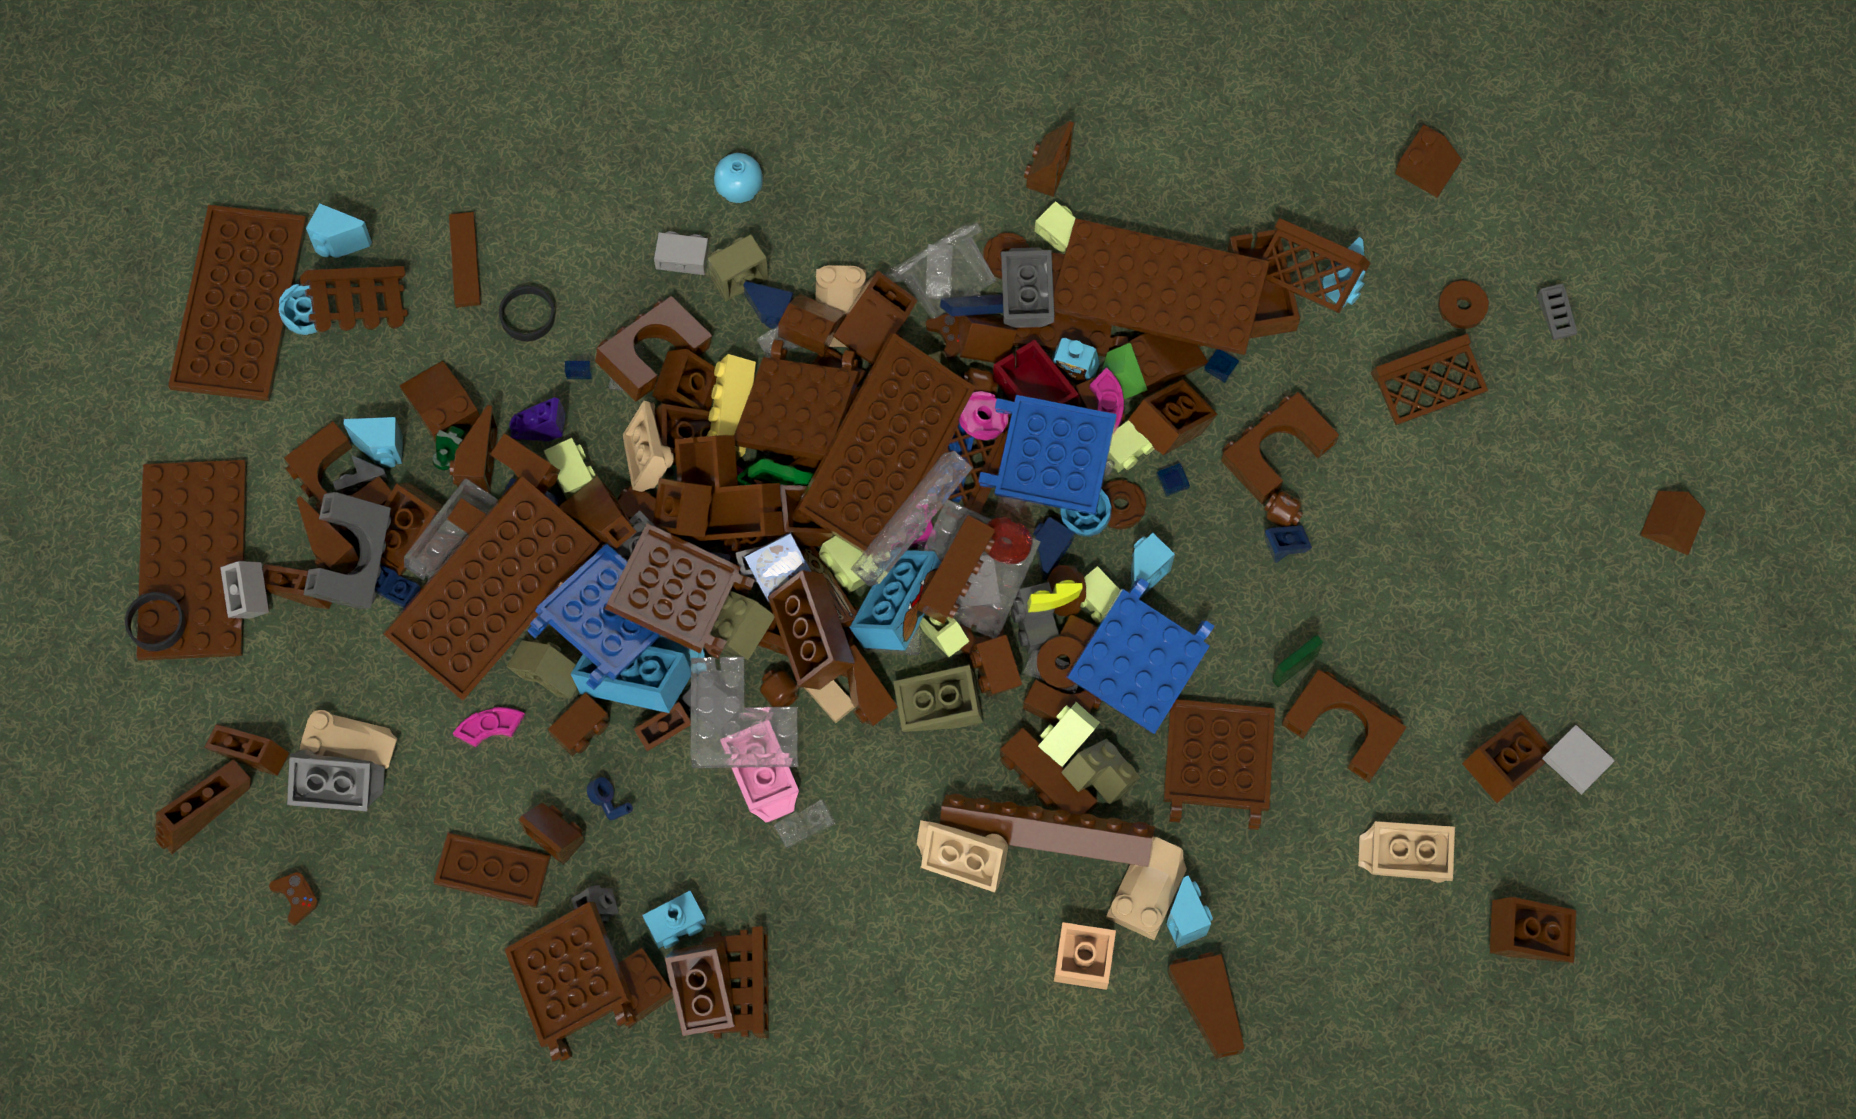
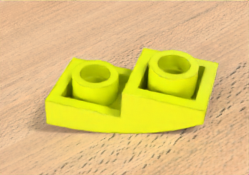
(1062, 594)

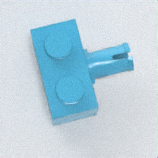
(674, 920)

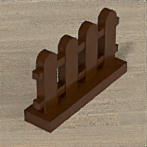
(343, 294)
(757, 970)

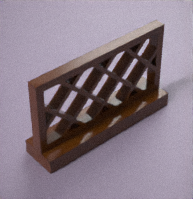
(1326, 250)
(1422, 359)
(991, 466)

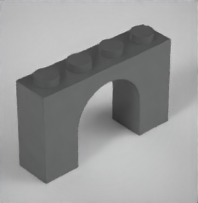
(369, 525)

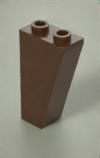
(599, 513)
(199, 806)
(1208, 998)

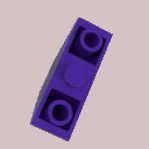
(539, 422)

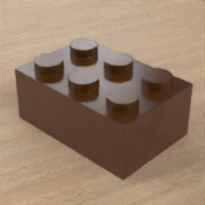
(1172, 417)

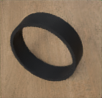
(520, 291)
(136, 604)

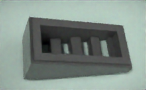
(1546, 304)

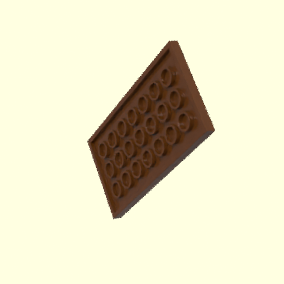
(1160, 286)
(232, 307)
(885, 443)
(188, 531)
(490, 588)

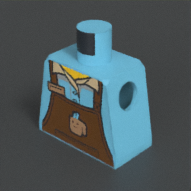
(1076, 360)

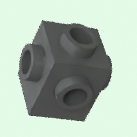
(603, 899)

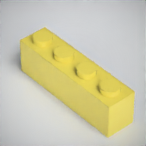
(730, 395)

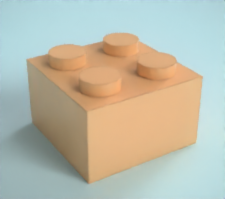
(1084, 956)

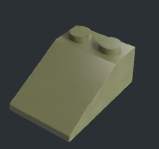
(938, 700)

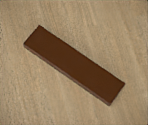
(464, 259)

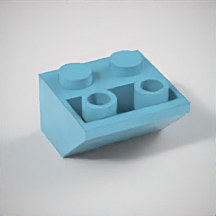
(1188, 916)

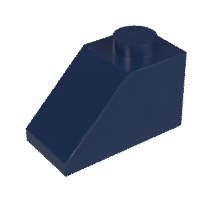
(767, 302)
(1054, 543)

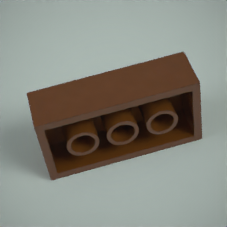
(811, 630)

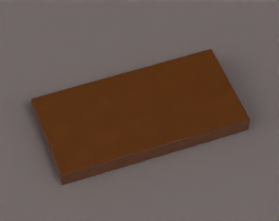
(492, 870)

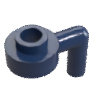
(601, 793)

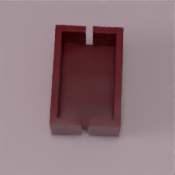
(1034, 377)

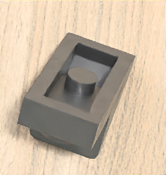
(366, 472)

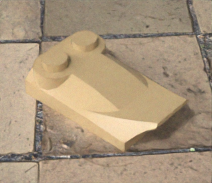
(839, 288)
(644, 449)
(348, 738)
(1408, 851)
(962, 854)
(1149, 890)

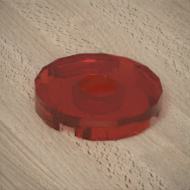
(1019, 537)

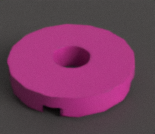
(979, 427)

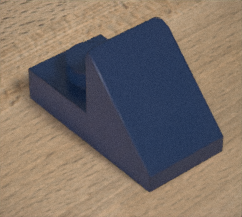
(1286, 541)

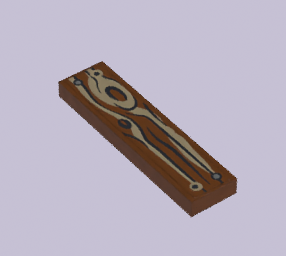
(843, 606)

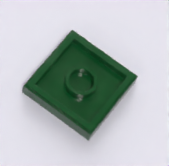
(1297, 661)

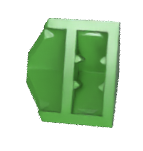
(1126, 370)

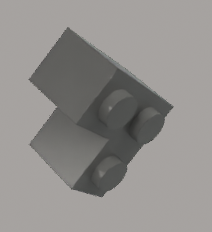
(1034, 627)

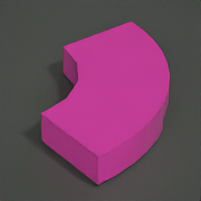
(1108, 395)
(488, 723)

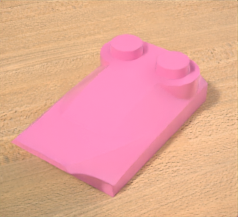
(767, 790)

